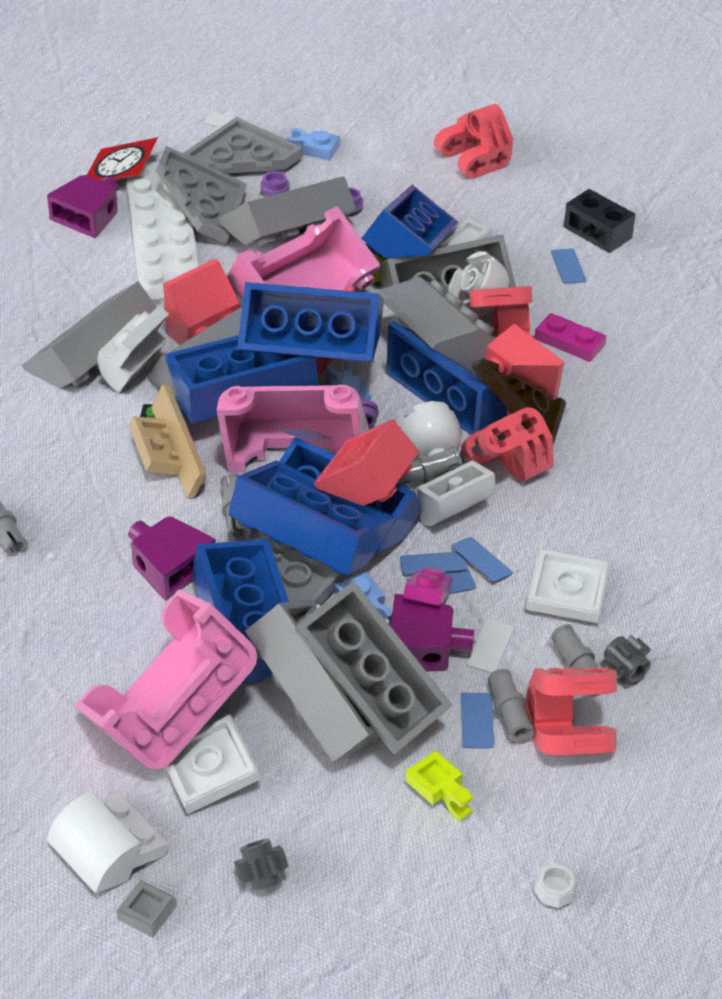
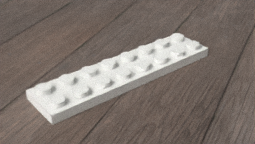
(160, 233)

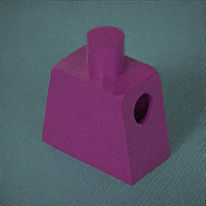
(84, 204)
(166, 553)
(429, 632)

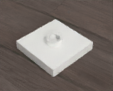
(568, 586)
(212, 765)

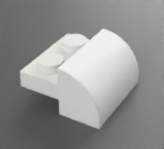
(132, 349)
(453, 492)
(104, 839)

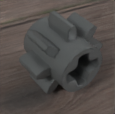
(628, 658)
(261, 864)

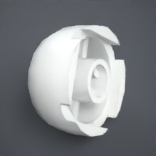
(480, 273)
(431, 428)

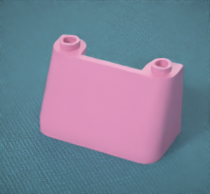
(320, 258)
(253, 415)
(178, 687)

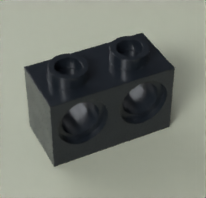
(599, 220)

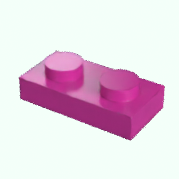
(570, 337)
(428, 586)

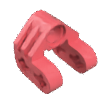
(482, 138)
(510, 306)
(522, 451)
(551, 710)

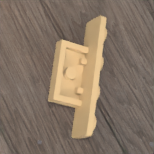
(167, 444)

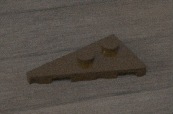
(520, 393)

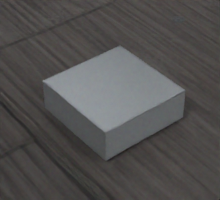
(146, 908)

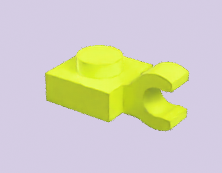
(438, 780)

